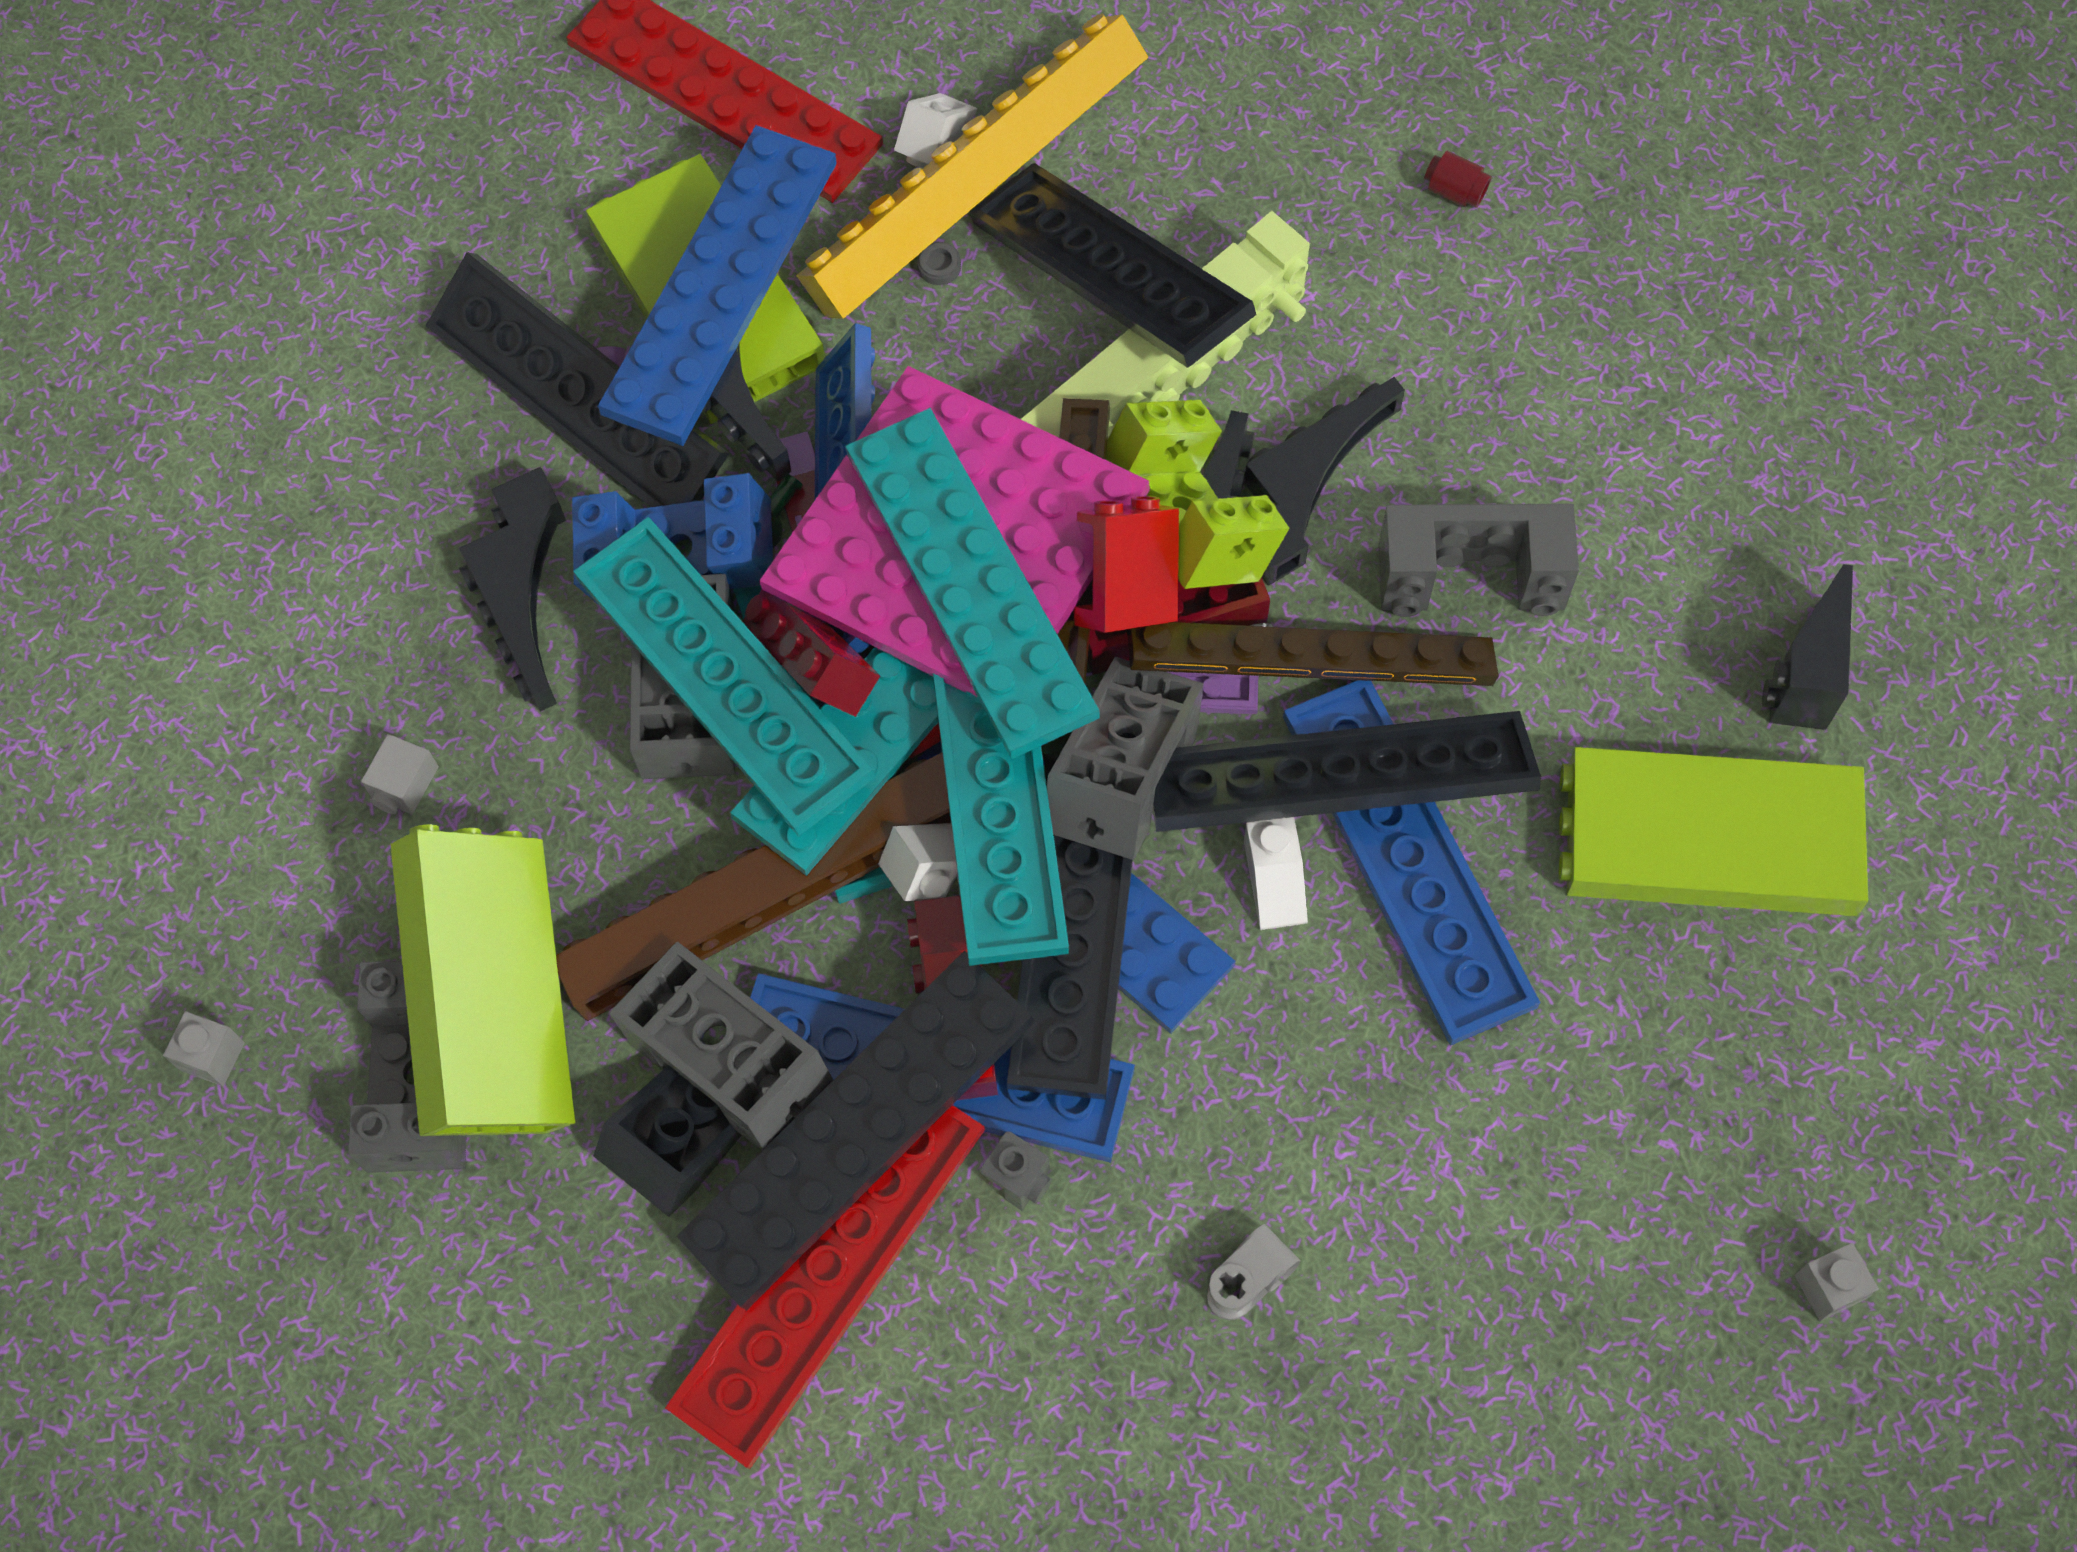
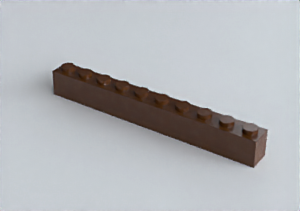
(744, 895)

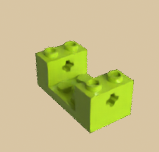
(1218, 538)

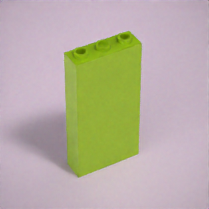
(647, 235)
(1714, 831)
(481, 983)

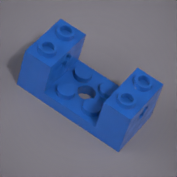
(726, 529)

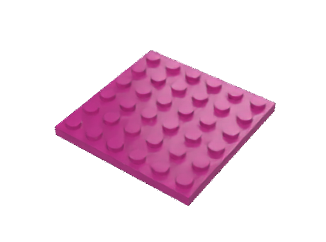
(1032, 483)

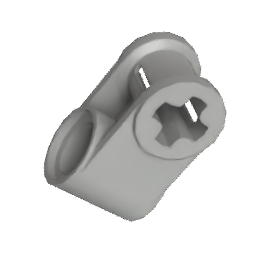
(1255, 1269)

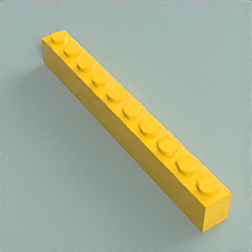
(971, 166)

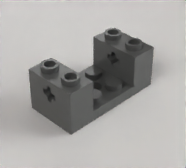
(1533, 535)
(663, 731)
(1107, 783)
(755, 1074)
(387, 1129)

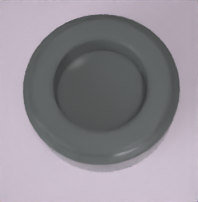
(939, 263)

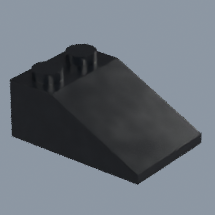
(1815, 670)
(666, 1140)

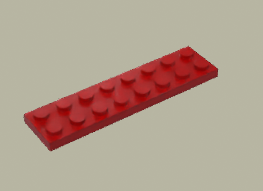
(717, 84)
(778, 1345)

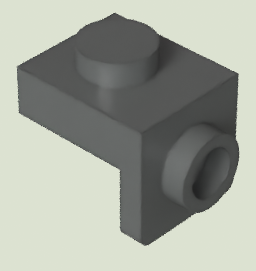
(1018, 1170)

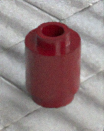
(1457, 179)

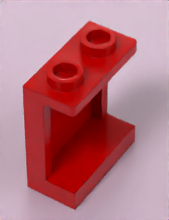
(1132, 565)

